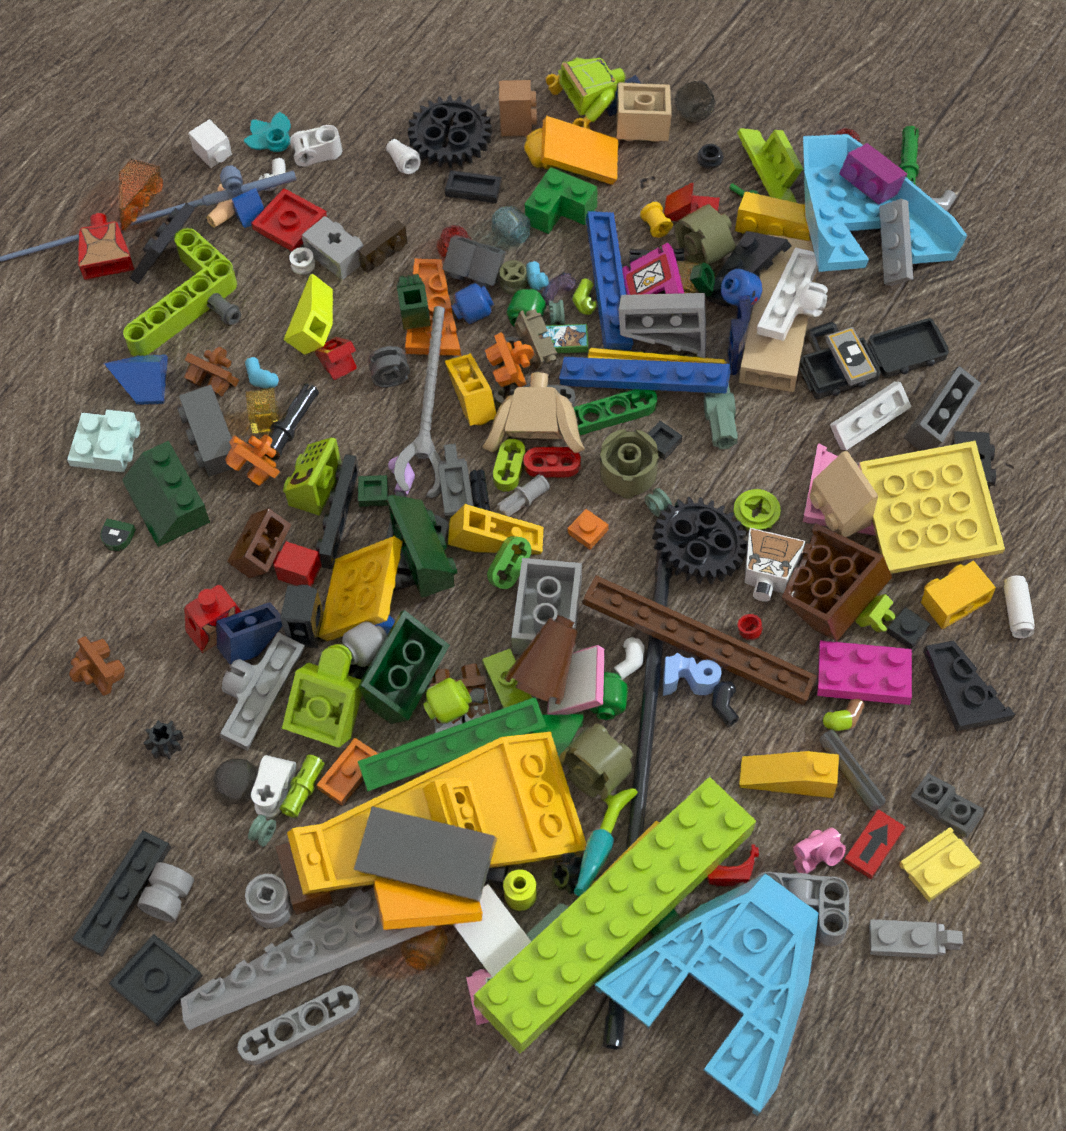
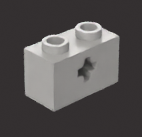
(333, 247)

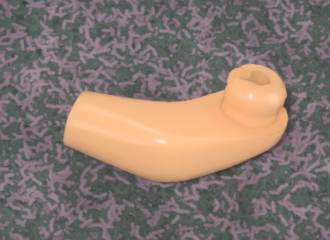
(221, 212)

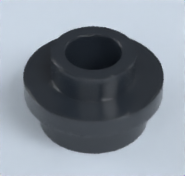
(710, 156)

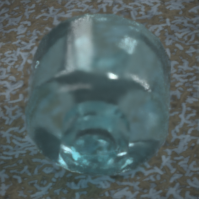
(510, 225)

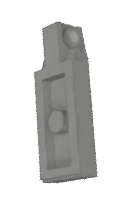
(911, 938)

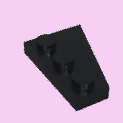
(164, 235)
(751, 254)
(962, 690)

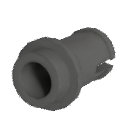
(229, 313)

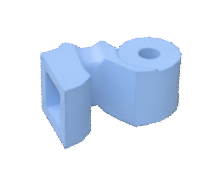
(700, 676)

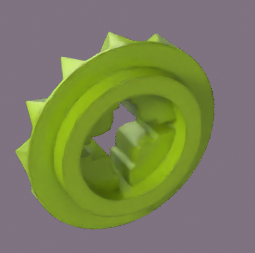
(750, 501)

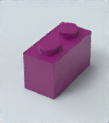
(873, 173)

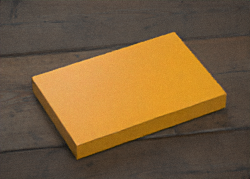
(579, 150)
(414, 906)

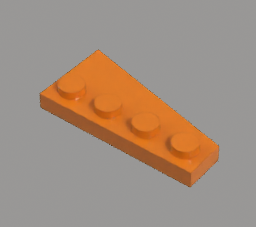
(437, 294)

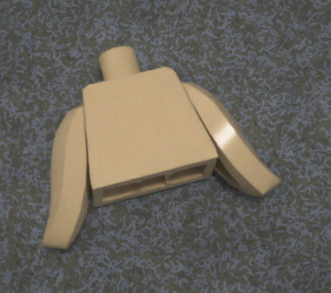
(535, 414)

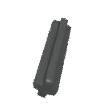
(853, 771)

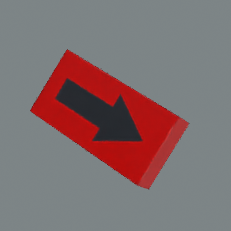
(874, 844)

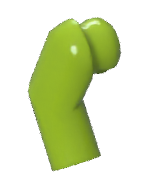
(581, 297)

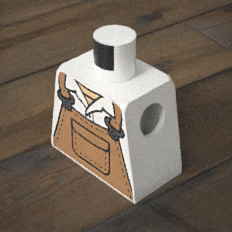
(770, 562)

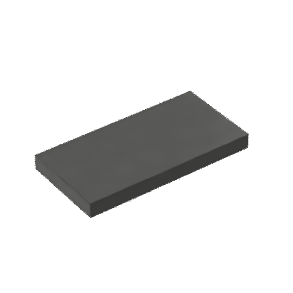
(425, 853)

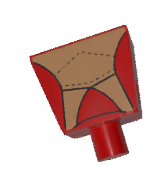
(102, 249)
(204, 612)

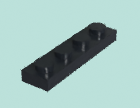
(340, 503)
(121, 894)

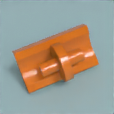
(512, 358)
(262, 465)

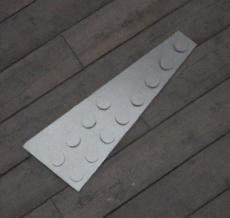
(314, 949)

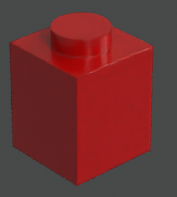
(297, 564)

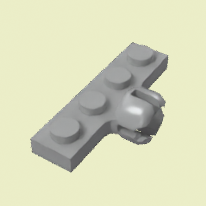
(257, 689)

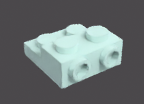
(104, 441)

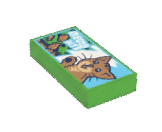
(568, 337)

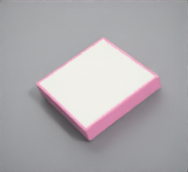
(583, 683)

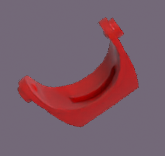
(734, 875)

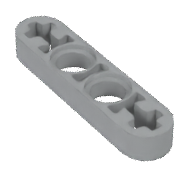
(301, 1030)

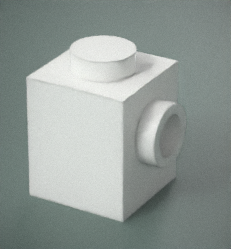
(210, 143)

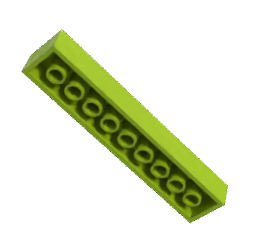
(613, 915)

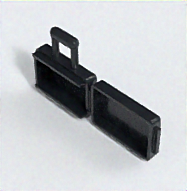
(890, 352)

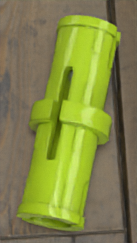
(301, 786)

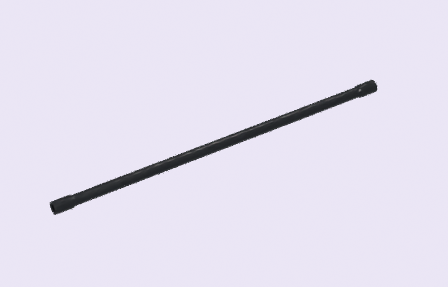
(615, 1017)

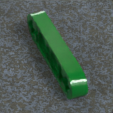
(608, 418)

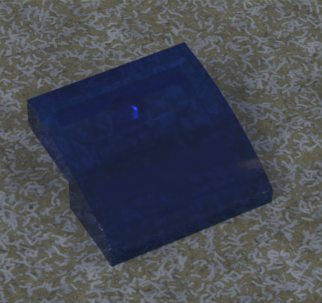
(738, 334)

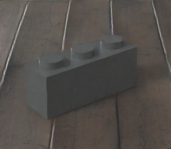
(942, 410)
(206, 429)

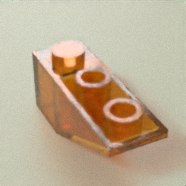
(137, 187)

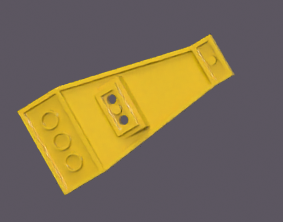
(501, 789)

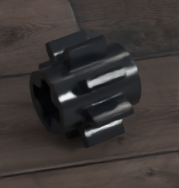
(163, 739)
(567, 871)

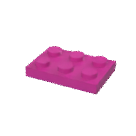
(865, 672)

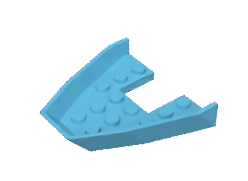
(839, 207)
(751, 953)

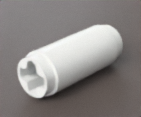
(1019, 607)

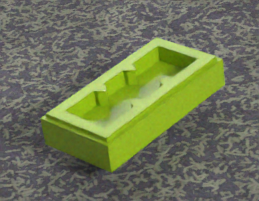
(496, 669)

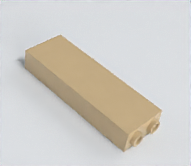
(769, 360)

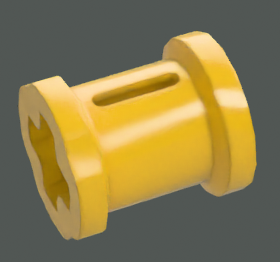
(655, 218)

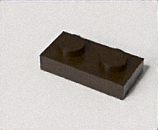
(383, 246)

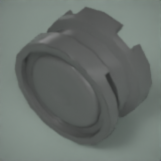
(388, 366)

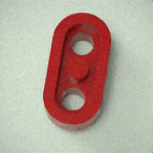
(552, 462)

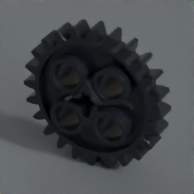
(466, 138)
(699, 540)

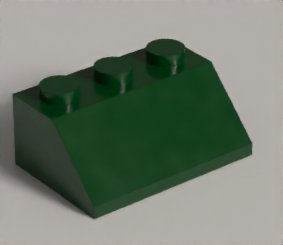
(164, 495)
(421, 545)
(402, 669)

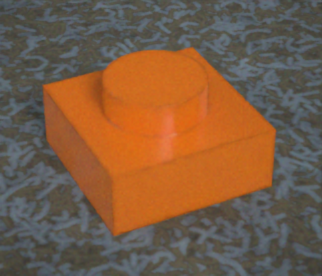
(588, 529)

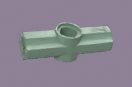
(720, 412)

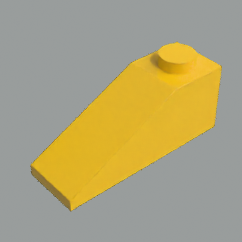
(471, 389)
(486, 531)
(791, 773)

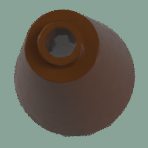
(546, 661)

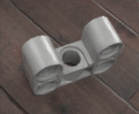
(812, 891)

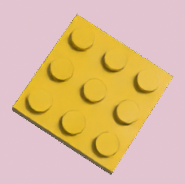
(361, 588)

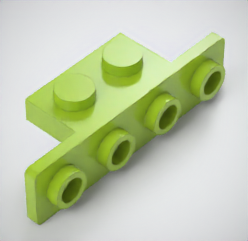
(773, 161)

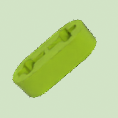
(503, 464)

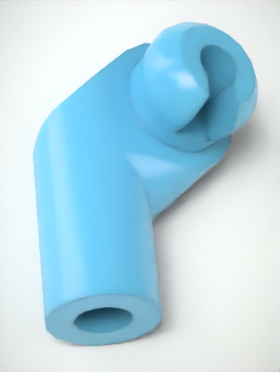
(534, 278)
(260, 377)

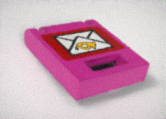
(653, 273)

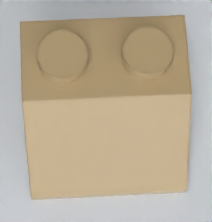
(643, 112)
(844, 496)

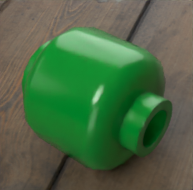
(524, 301)
(614, 697)

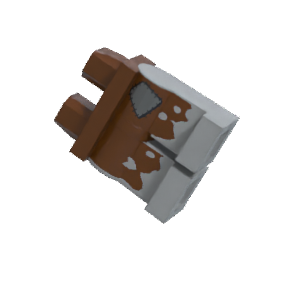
(477, 689)

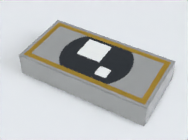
(851, 356)

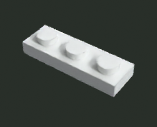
(870, 415)

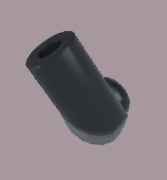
(721, 702)

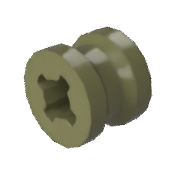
(513, 276)

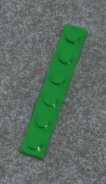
(450, 744)

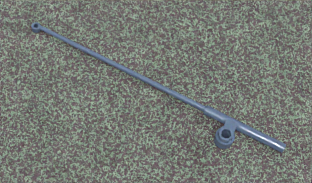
(230, 180)

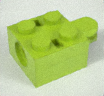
(324, 699)

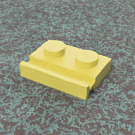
(939, 864)

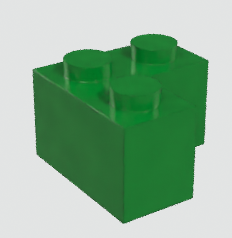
(560, 196)

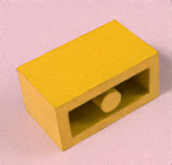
(957, 594)

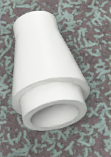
(404, 157)

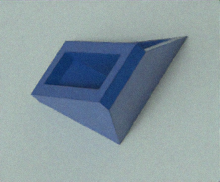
(142, 377)

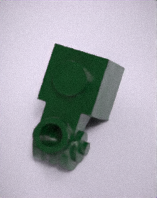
(413, 302)

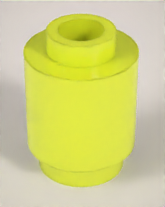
(520, 890)

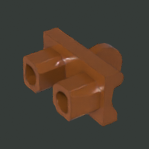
(199, 368)
(91, 668)

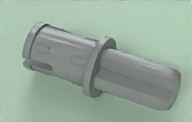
(523, 496)

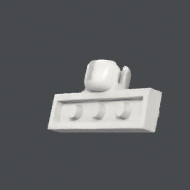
(793, 296)

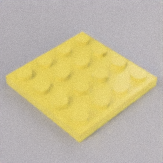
(932, 507)

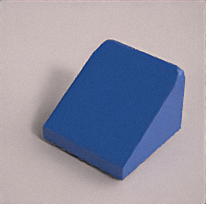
(247, 207)

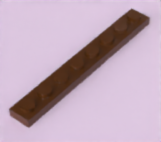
(699, 640)

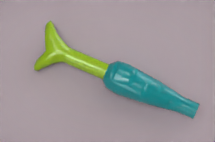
(601, 841)

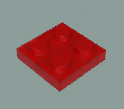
(287, 219)

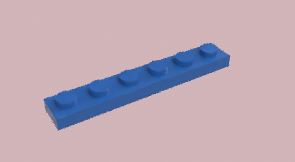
(607, 277)
(645, 374)

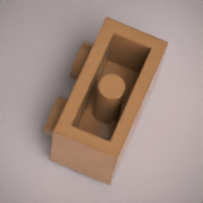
(516, 107)

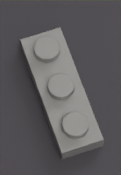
(896, 242)

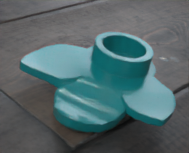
(271, 135)

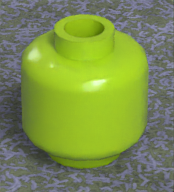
(447, 700)

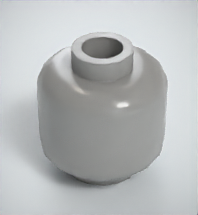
(364, 642)

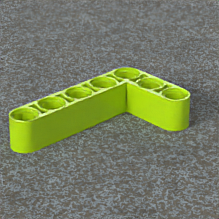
(187, 301)

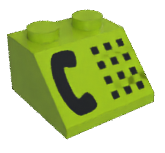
(313, 476)

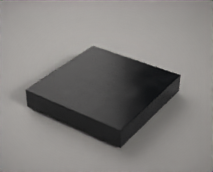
(155, 980)

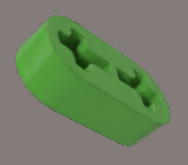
(503, 559)

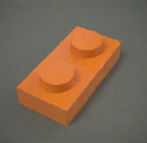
(345, 773)

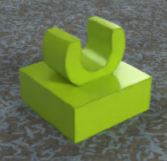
(875, 611)

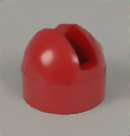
(746, 625)

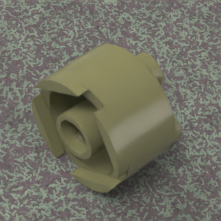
(705, 235)
(629, 462)
(596, 762)

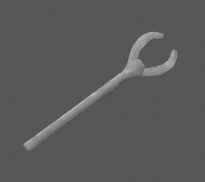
(423, 446)

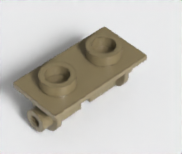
(529, 329)

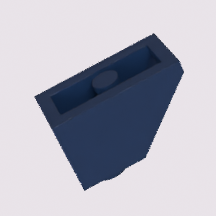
(247, 632)

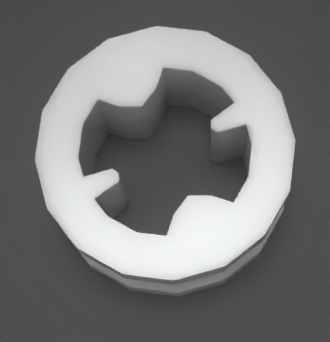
(299, 255)

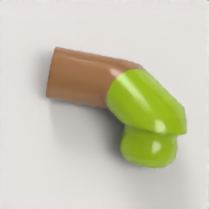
(846, 718)

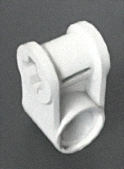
(319, 145)
(272, 785)

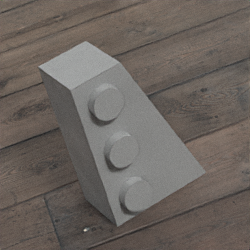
(665, 319)

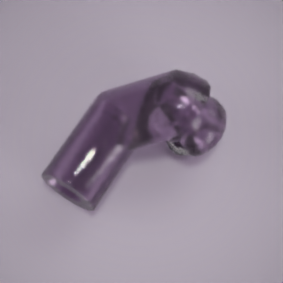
(562, 280)

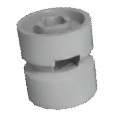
(167, 887)
(269, 901)

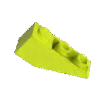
(312, 317)

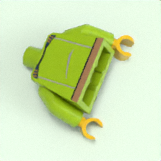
(588, 85)

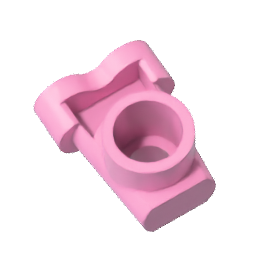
(817, 848)

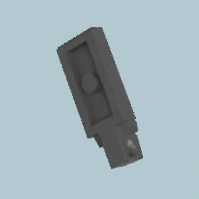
(454, 482)

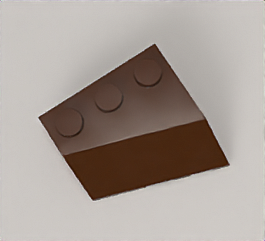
(835, 582)

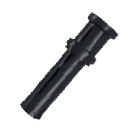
(283, 430)

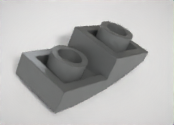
(946, 806)

